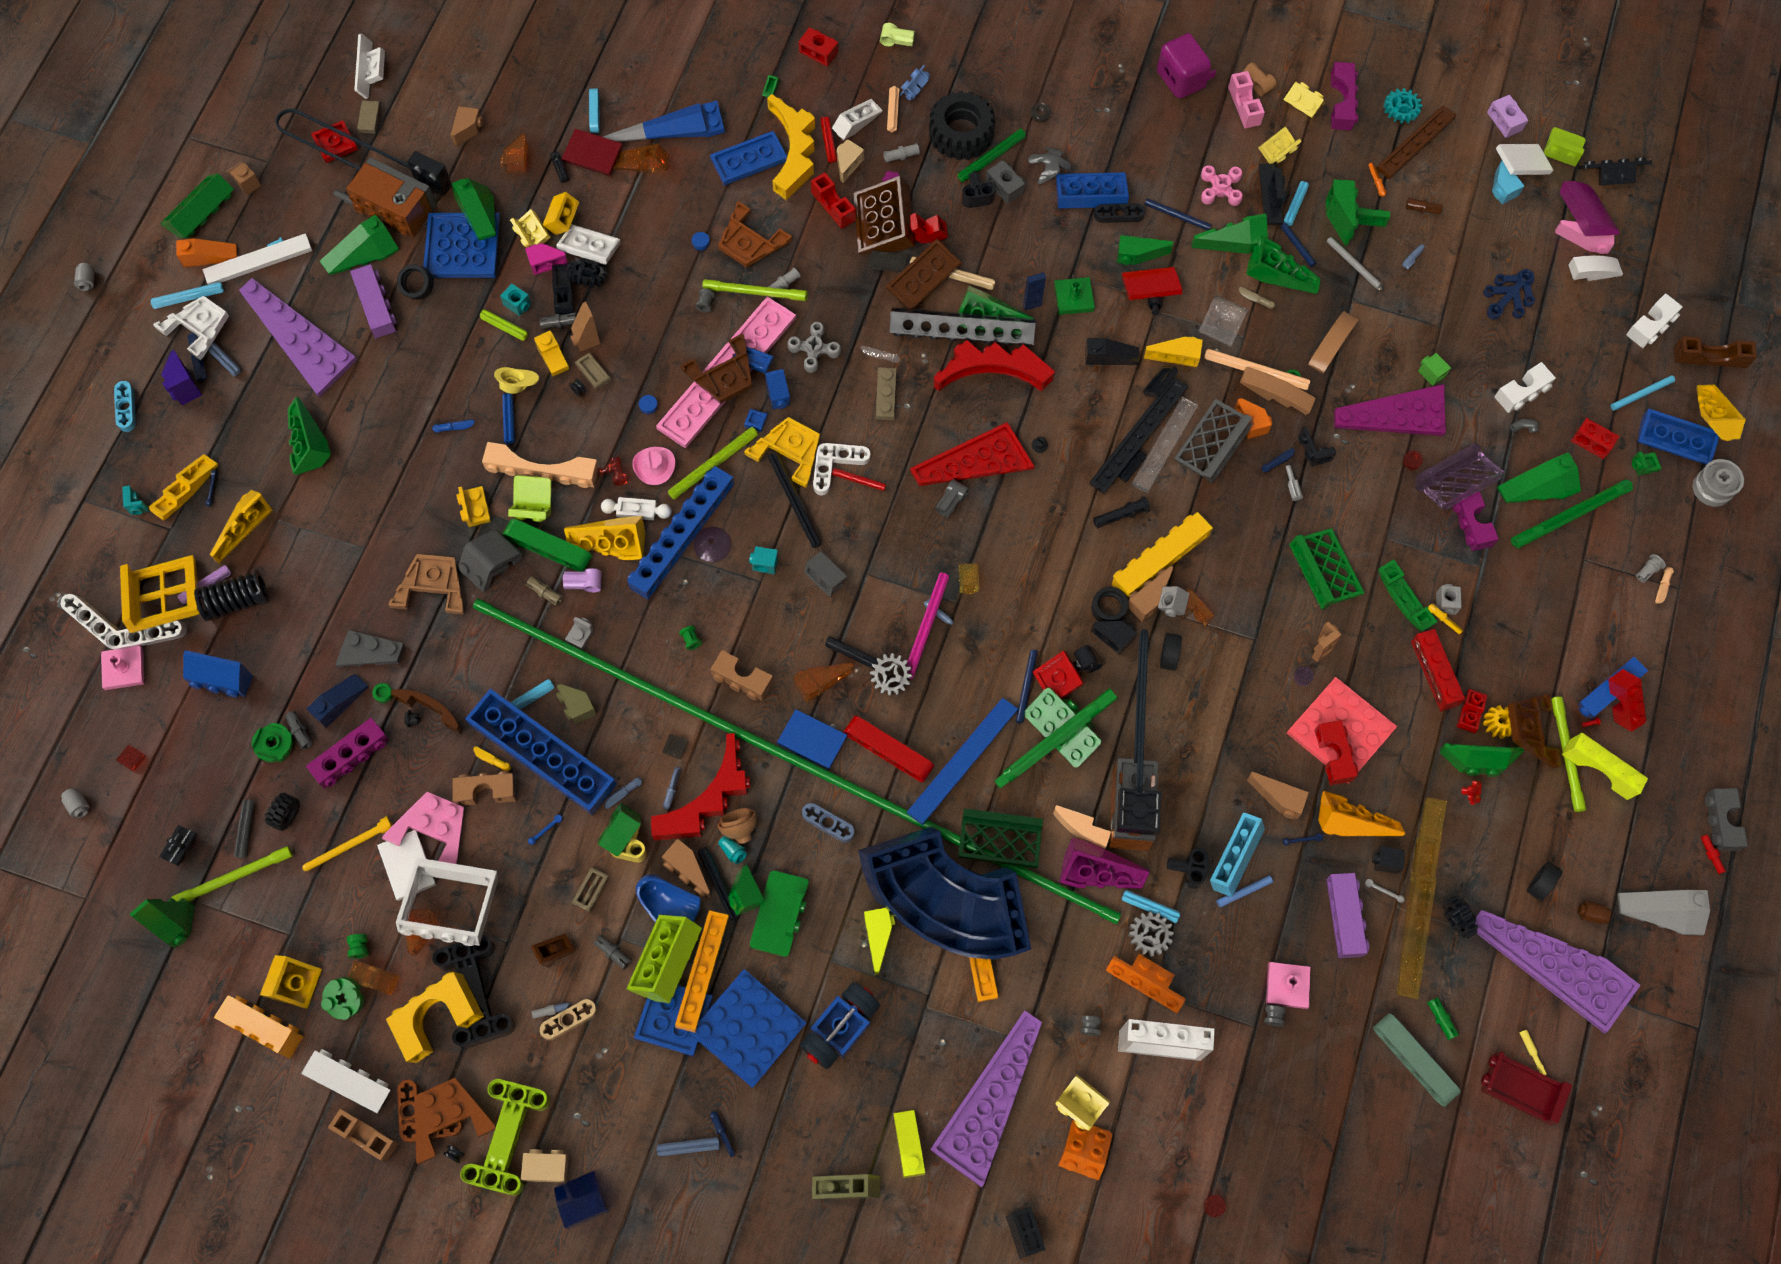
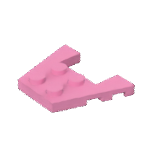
(434, 818)

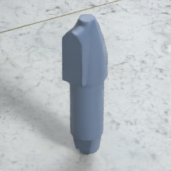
(1409, 261)
(940, 614)

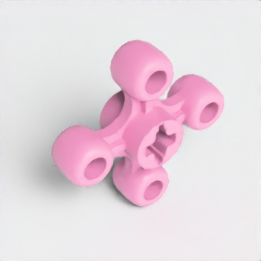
(1221, 185)

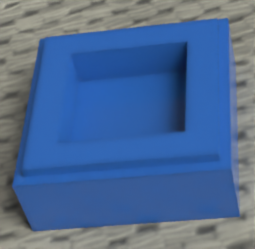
(756, 420)

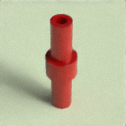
(1713, 854)

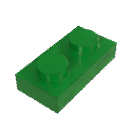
(1373, 217)

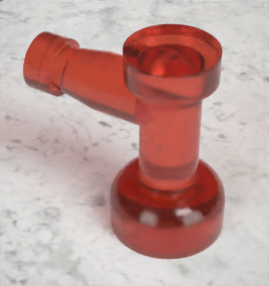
(619, 477)

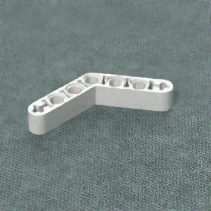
(112, 631)

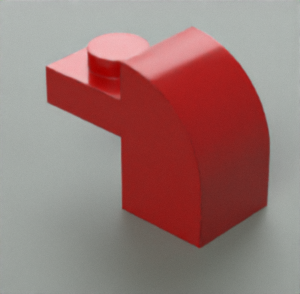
(928, 230)

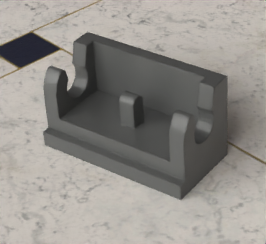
(825, 574)

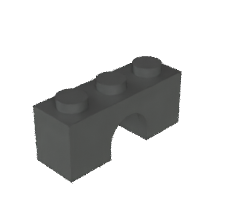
(1724, 835)

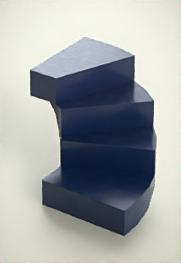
(943, 900)

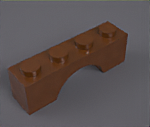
(1737, 354)

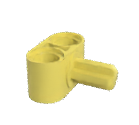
(627, 854)

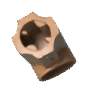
(1262, 82)

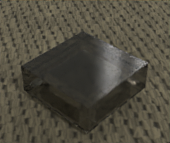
(675, 747)

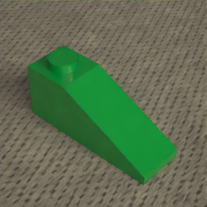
(1138, 250)

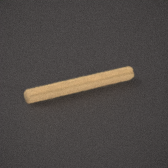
(970, 278)

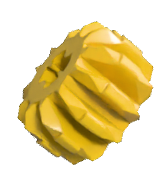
(1492, 721)

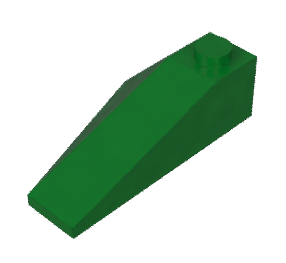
(1234, 238)
(1277, 268)
(308, 442)
(167, 920)

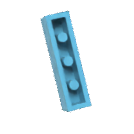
(1237, 854)

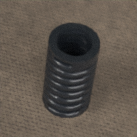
(215, 596)

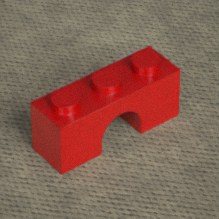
(839, 209)
(1630, 709)
(1335, 736)

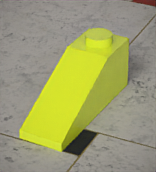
(879, 930)
(909, 1144)

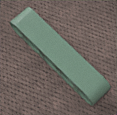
(1416, 1060)

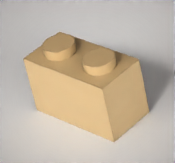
(545, 1167)

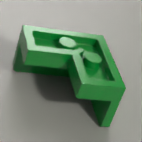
(620, 829)

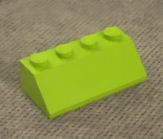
(664, 958)

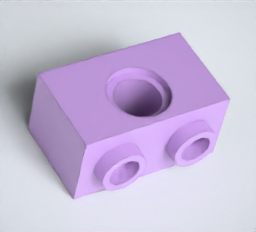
(1507, 116)

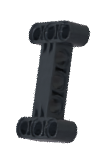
(471, 971)

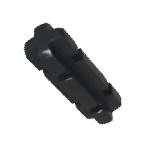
(559, 167)
(1132, 466)

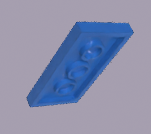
(748, 158)

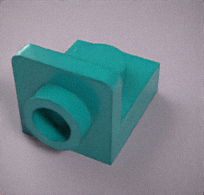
(132, 502)

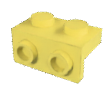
(1304, 99)
(1279, 145)
(530, 229)

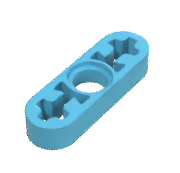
(594, 110)
(130, 411)

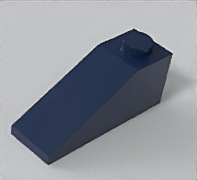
(336, 700)

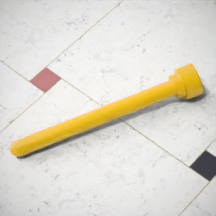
(382, 827)

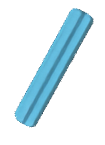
(1296, 203)
(1150, 906)

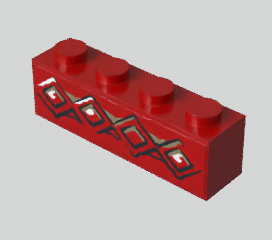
(1437, 670)

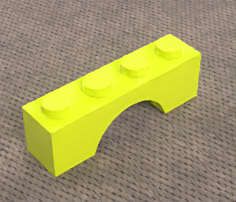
(1587, 752)

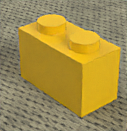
(560, 213)

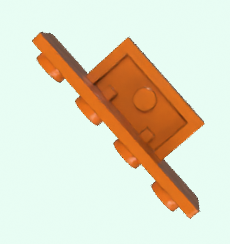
(1148, 979)

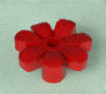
(1473, 792)

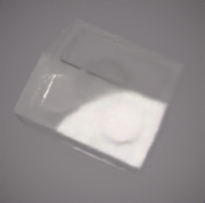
(1223, 320)

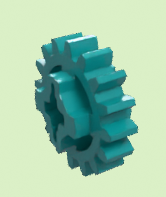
(1404, 106)

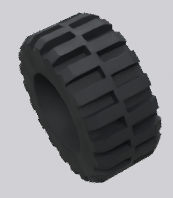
(965, 107)

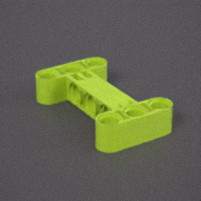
(505, 1137)

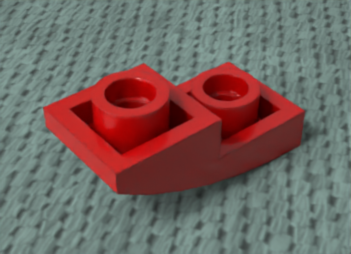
(1471, 711)

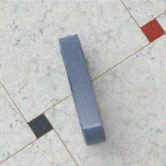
(843, 824)

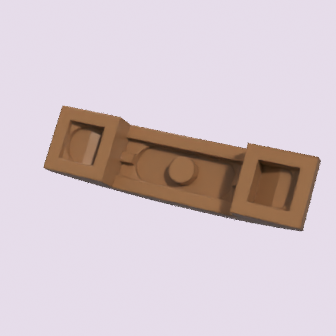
(1333, 342)

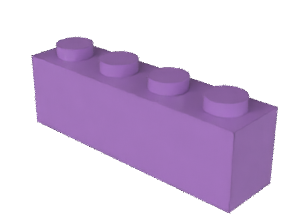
(373, 301)
(1347, 916)

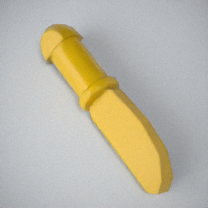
(1443, 617)
(493, 760)

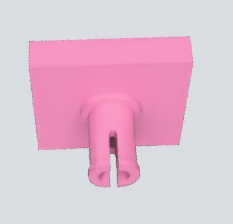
(122, 668)
(1288, 985)

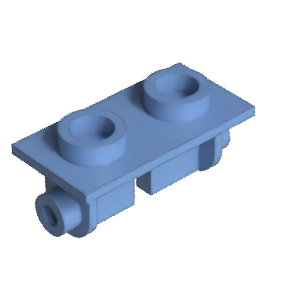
(919, 78)

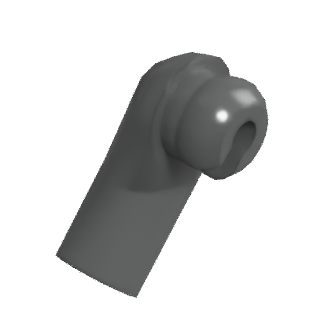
(1525, 423)

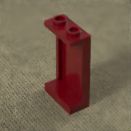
(1525, 1089)

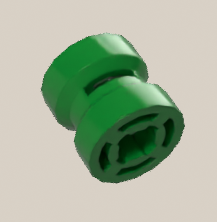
(357, 946)

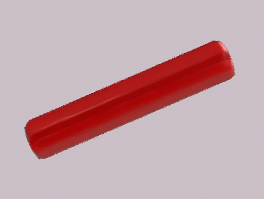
(828, 139)

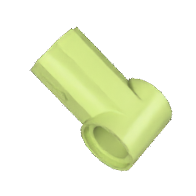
(892, 35)

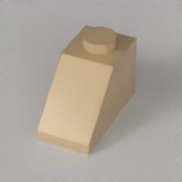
(848, 159)

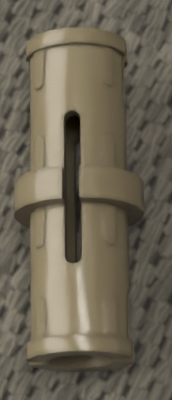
(544, 591)

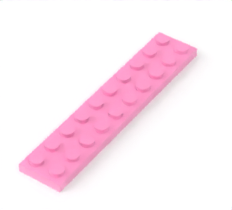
(696, 406)

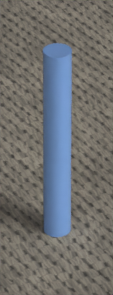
(1245, 891)

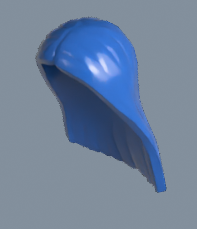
(664, 898)

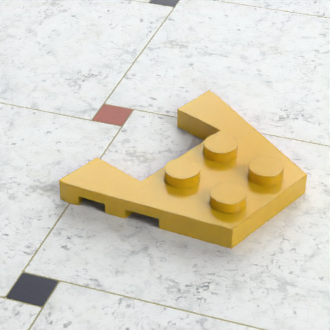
(792, 441)

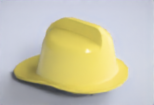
(515, 380)

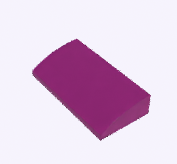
(1587, 209)

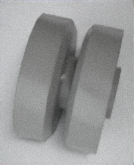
(1718, 482)

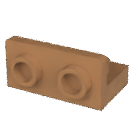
(1327, 641)

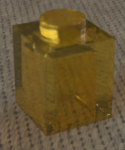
(968, 578)

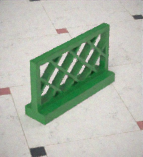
(1312, 573)

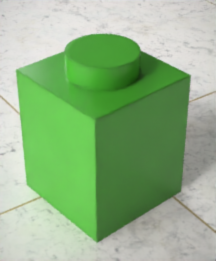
(1434, 369)

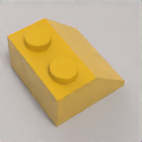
(290, 981)

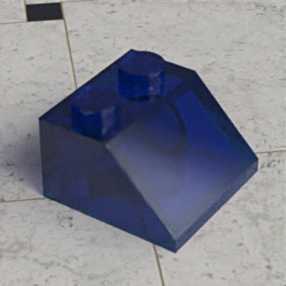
(580, 1200)

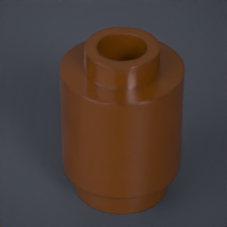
(1594, 912)

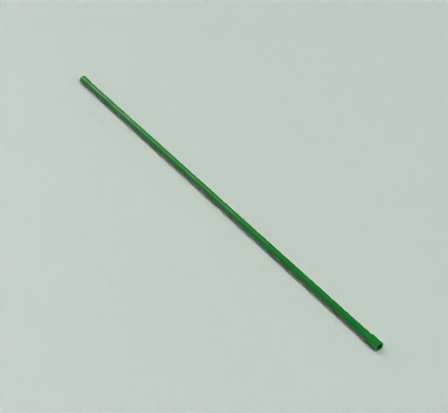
(488, 609)

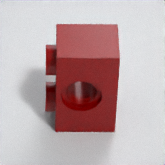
(818, 46)

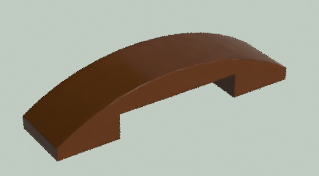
(409, 697)

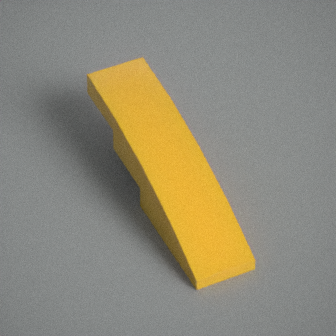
(187, 483)

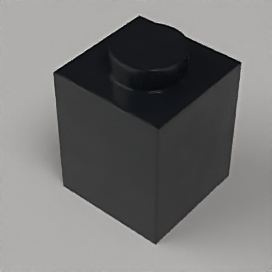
(1388, 859)

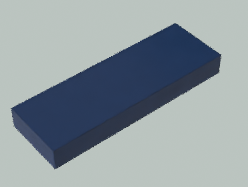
(1034, 291)

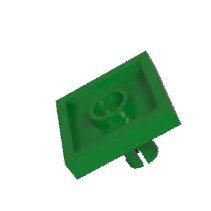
(1074, 296)

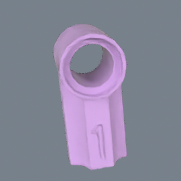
(588, 580)

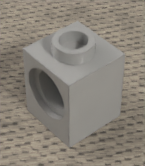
(1173, 601)
(1449, 607)

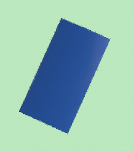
(1091, 189)
(1677, 436)

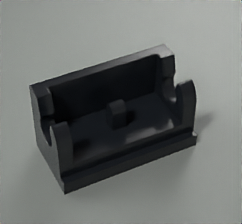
(1025, 1233)

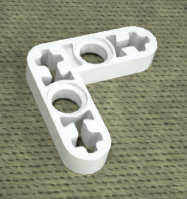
(828, 461)

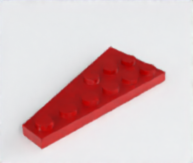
(985, 455)

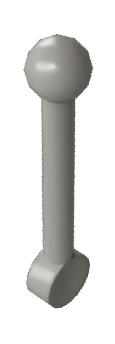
(1369, 883)

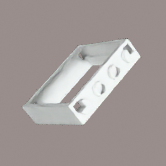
(451, 872)
(1166, 1040)

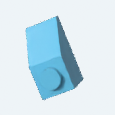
(1505, 185)

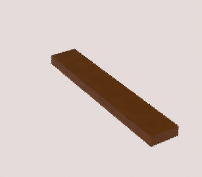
(1416, 142)

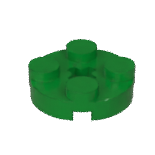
(278, 752)
(331, 998)

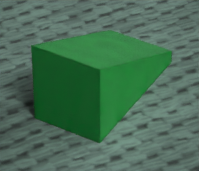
(771, 86)

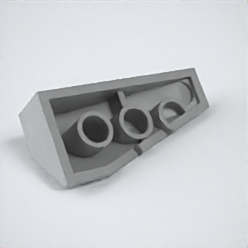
(1676, 910)

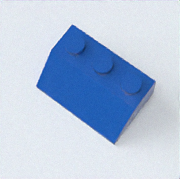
(216, 674)

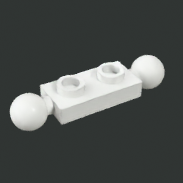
(636, 507)

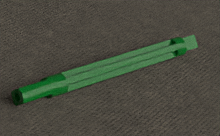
(1571, 514)
(1056, 737)

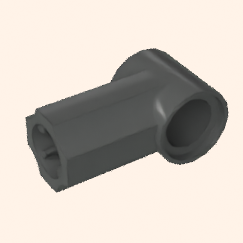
(953, 495)

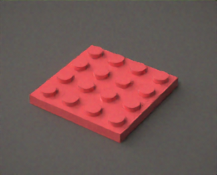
(1364, 724)

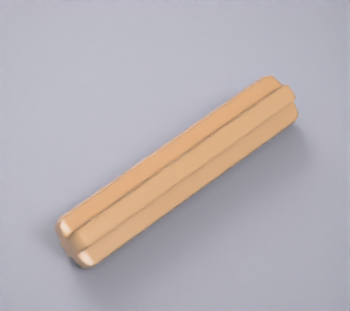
(893, 105)

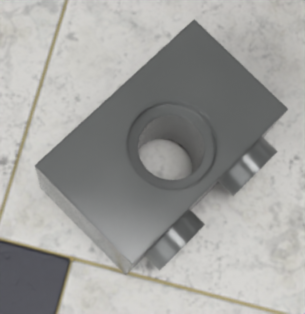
(1007, 190)

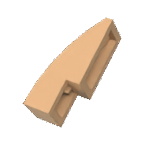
(1082, 827)

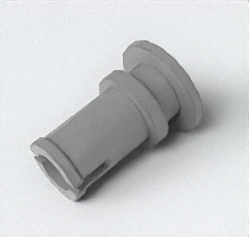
(1652, 566)

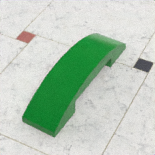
(1404, 597)

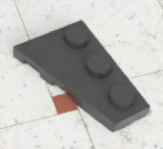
(367, 649)

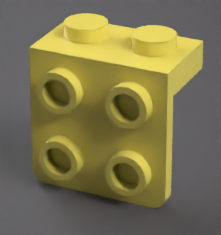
(1082, 1103)

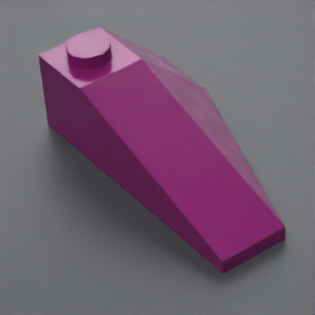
(1094, 866)

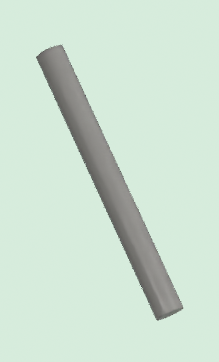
(1353, 262)

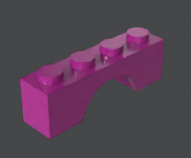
(1343, 79)

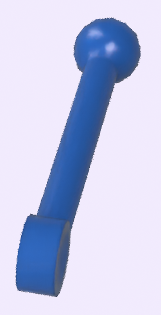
(557, 819)

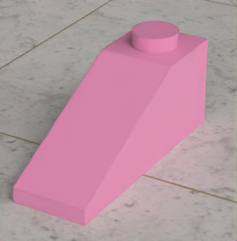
(1573, 233)

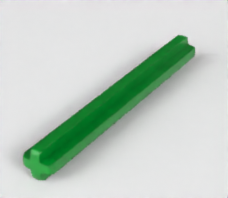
(992, 154)

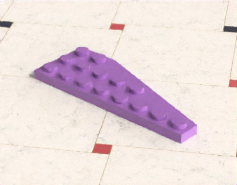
(1576, 977)

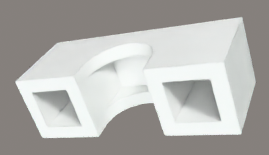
(1663, 312)
(1514, 396)

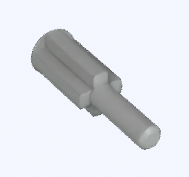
(1293, 485)

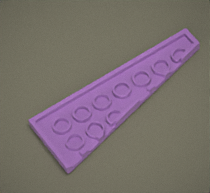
(310, 349)
(978, 1123)

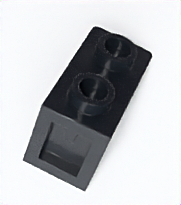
(1315, 457)

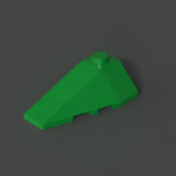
(477, 206)
(364, 244)
(984, 304)
(1550, 480)

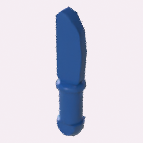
(458, 425)

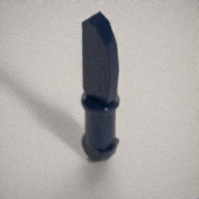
(1278, 460)
(720, 1130)

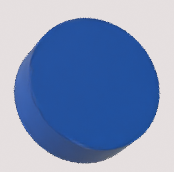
(700, 241)
(648, 404)

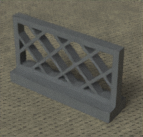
(1227, 449)

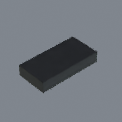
(1160, 381)

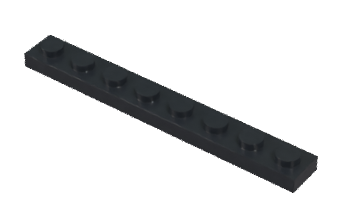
(1138, 436)

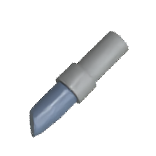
(550, 1010)

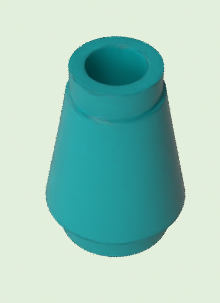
(733, 850)

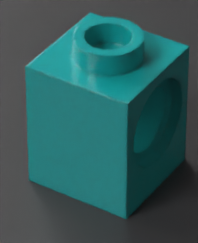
(512, 294)
(764, 560)

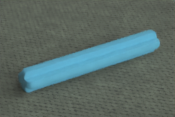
(187, 295)
(533, 694)

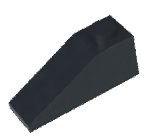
(1109, 352)

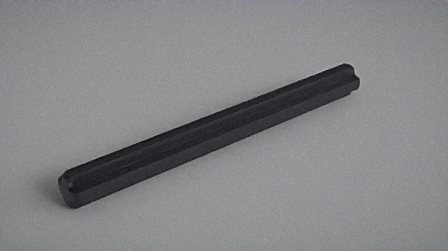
(794, 499)

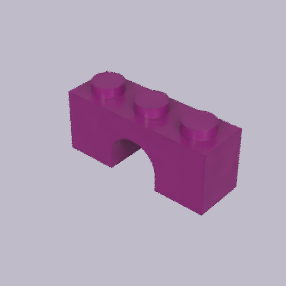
(1477, 535)

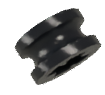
(577, 387)
(453, 1153)

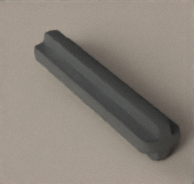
(244, 828)

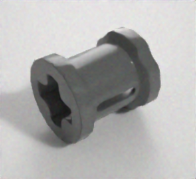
(704, 300)

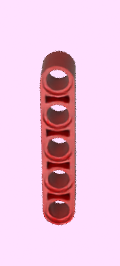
(888, 749)

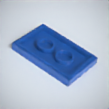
(812, 739)

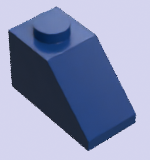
(777, 389)

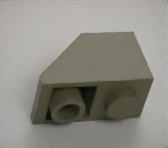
(577, 703)

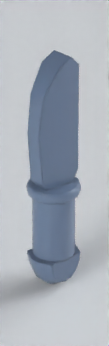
(671, 790)
(621, 793)

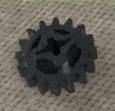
(587, 272)
(1460, 916)

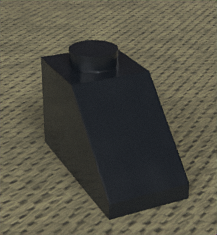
(1114, 634)

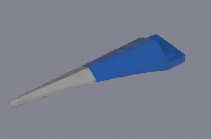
(691, 121)

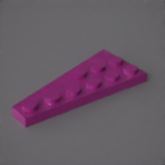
(1408, 412)

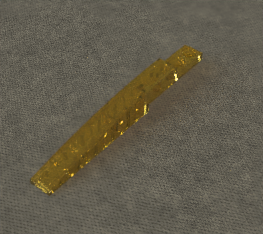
(1420, 898)

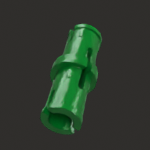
(1443, 1018)

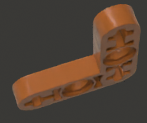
(406, 1122)

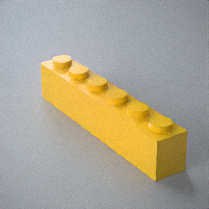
(1163, 554)

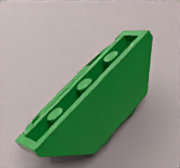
(1480, 759)

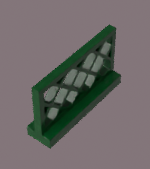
(1000, 821)

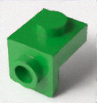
(1645, 463)

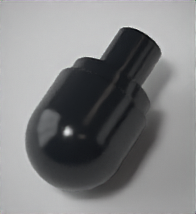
(1155, 304)

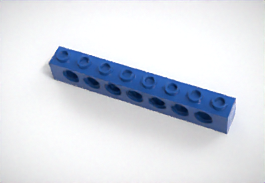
(713, 498)

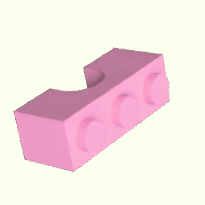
(1249, 110)

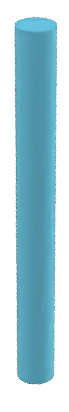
(1635, 396)

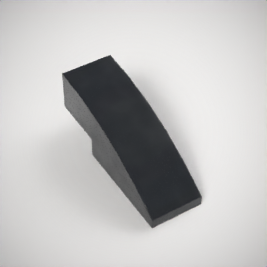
(562, 289)

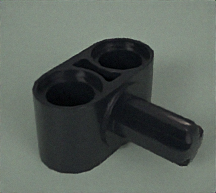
(977, 192)
(1087, 659)
(1190, 867)

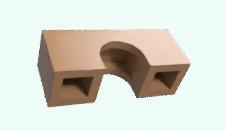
(754, 685)
(467, 787)
(363, 1135)

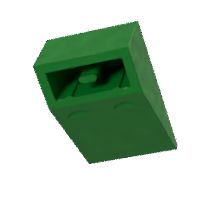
(1342, 208)

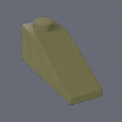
(846, 1187)

